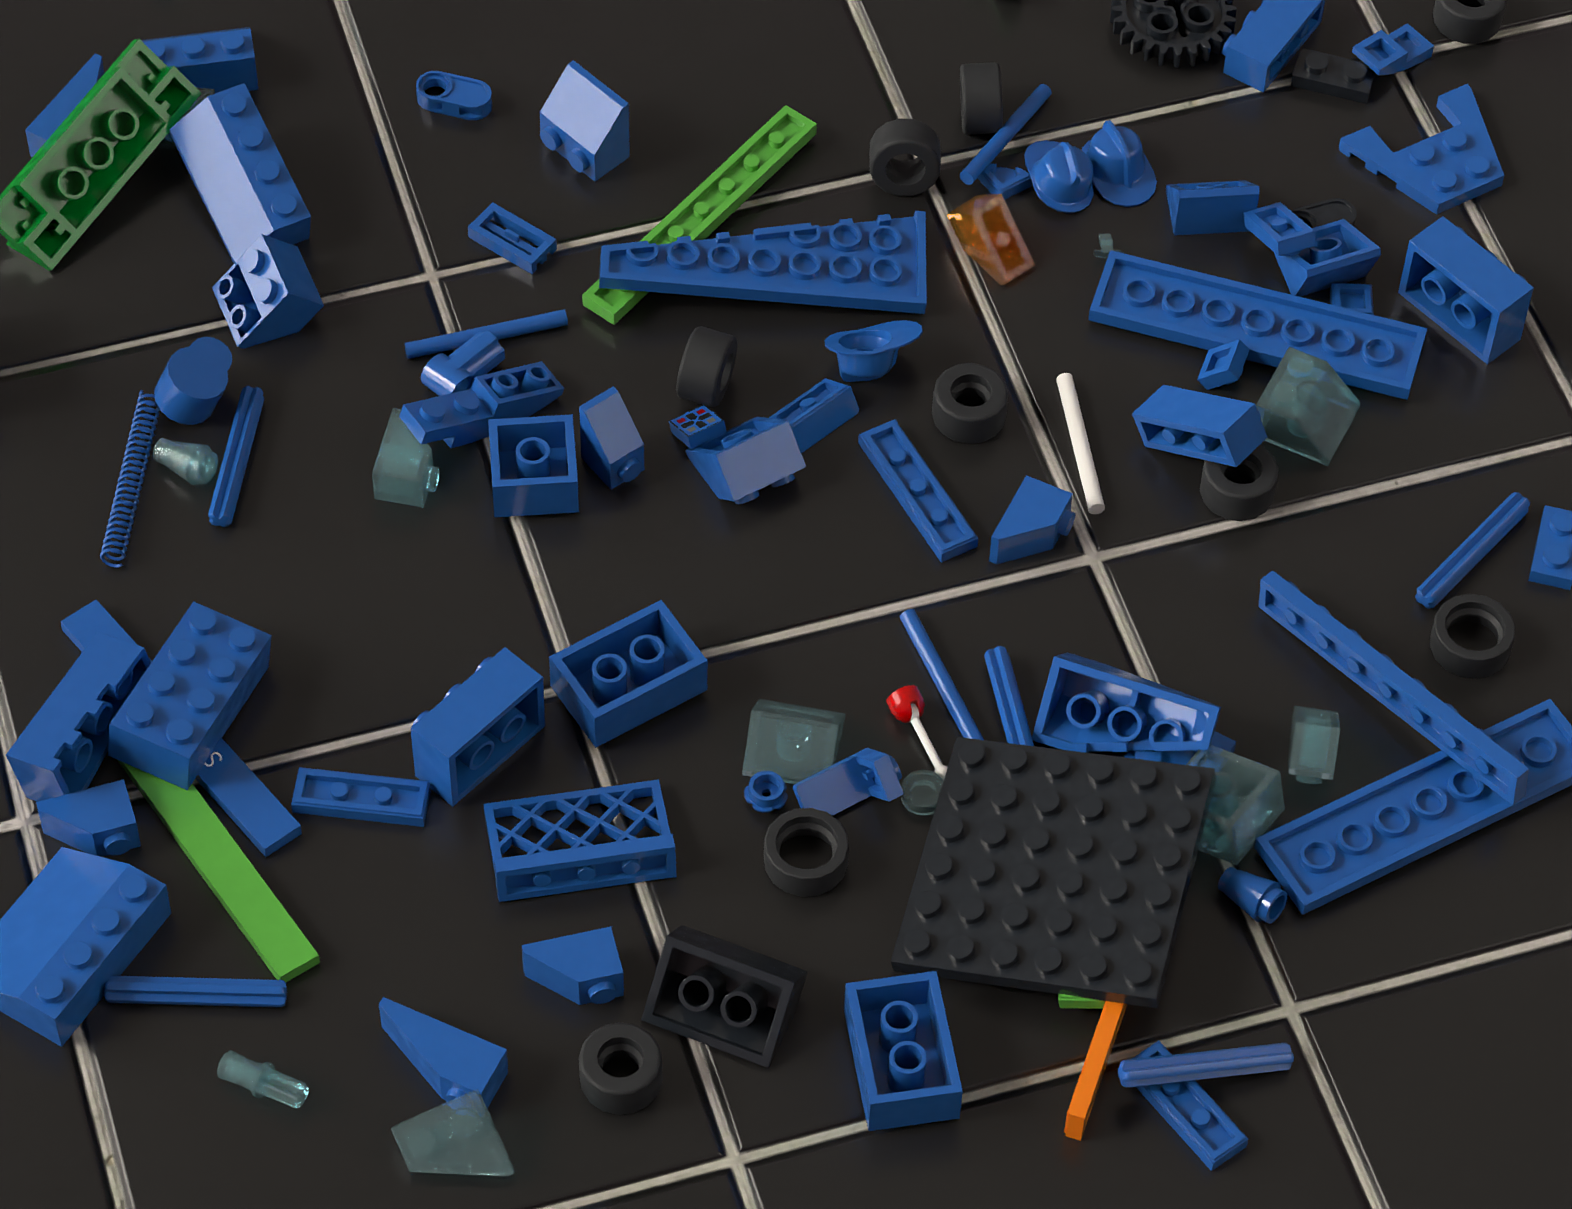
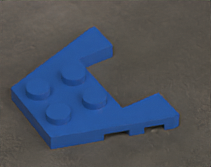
(1443, 167)

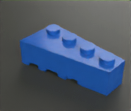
(71, 729)

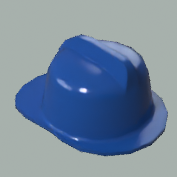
(1120, 166)
(1060, 175)
(871, 350)

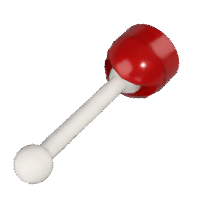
(908, 706)

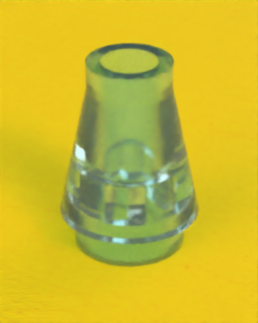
(188, 460)

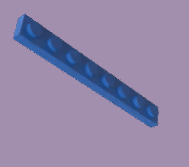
(1394, 688)

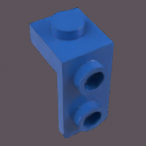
(850, 782)

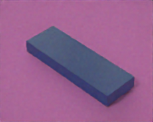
(361, 797)
(1194, 1116)

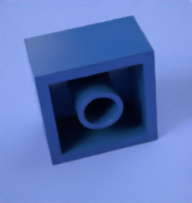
(533, 465)

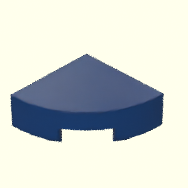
(1005, 180)

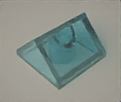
(791, 740)

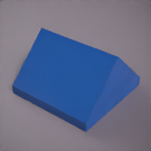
(1211, 206)
(1338, 257)

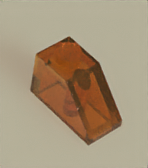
(991, 237)

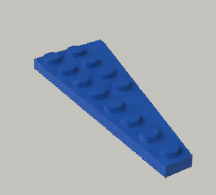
(833, 265)

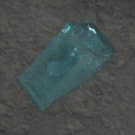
(403, 466)
(1313, 744)

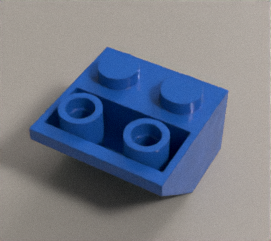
(267, 293)

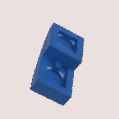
(1395, 51)

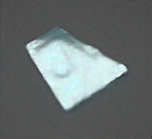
(454, 1140)

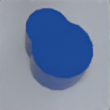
(194, 381)

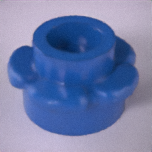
(766, 783)

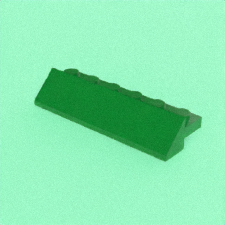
(93, 154)

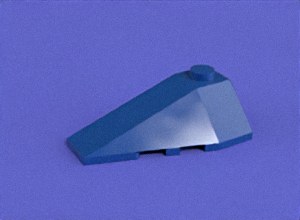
(1108, 709)

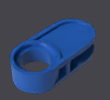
(462, 97)

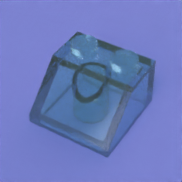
(1307, 407)
(1242, 803)

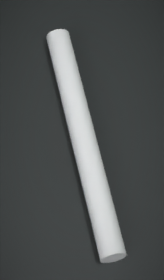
(1080, 443)

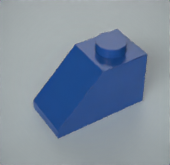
(610, 439)
(1032, 521)
(92, 819)
(577, 966)

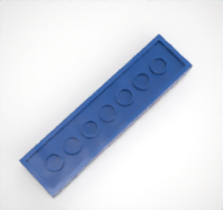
(1216, 311)
(1412, 813)

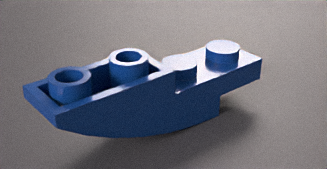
(464, 415)

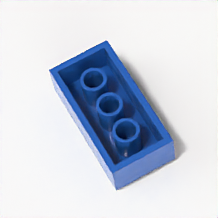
(189, 695)

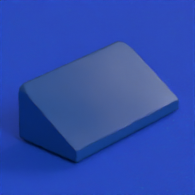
(819, 412)

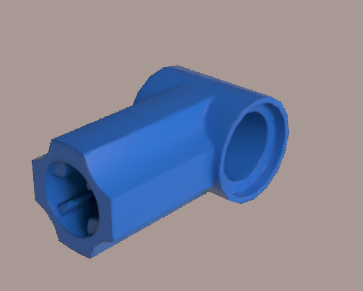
(458, 370)

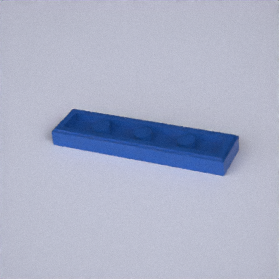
(918, 490)

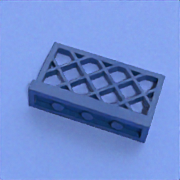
(583, 864)

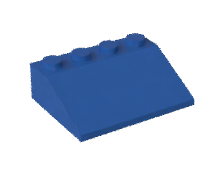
(71, 934)

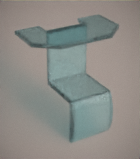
(1106, 244)

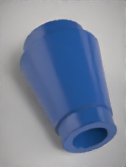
(1254, 894)

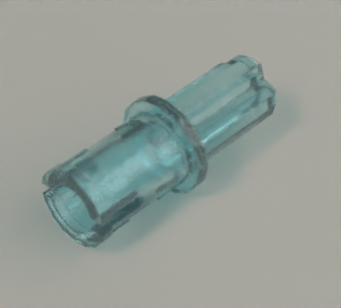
(262, 1079)

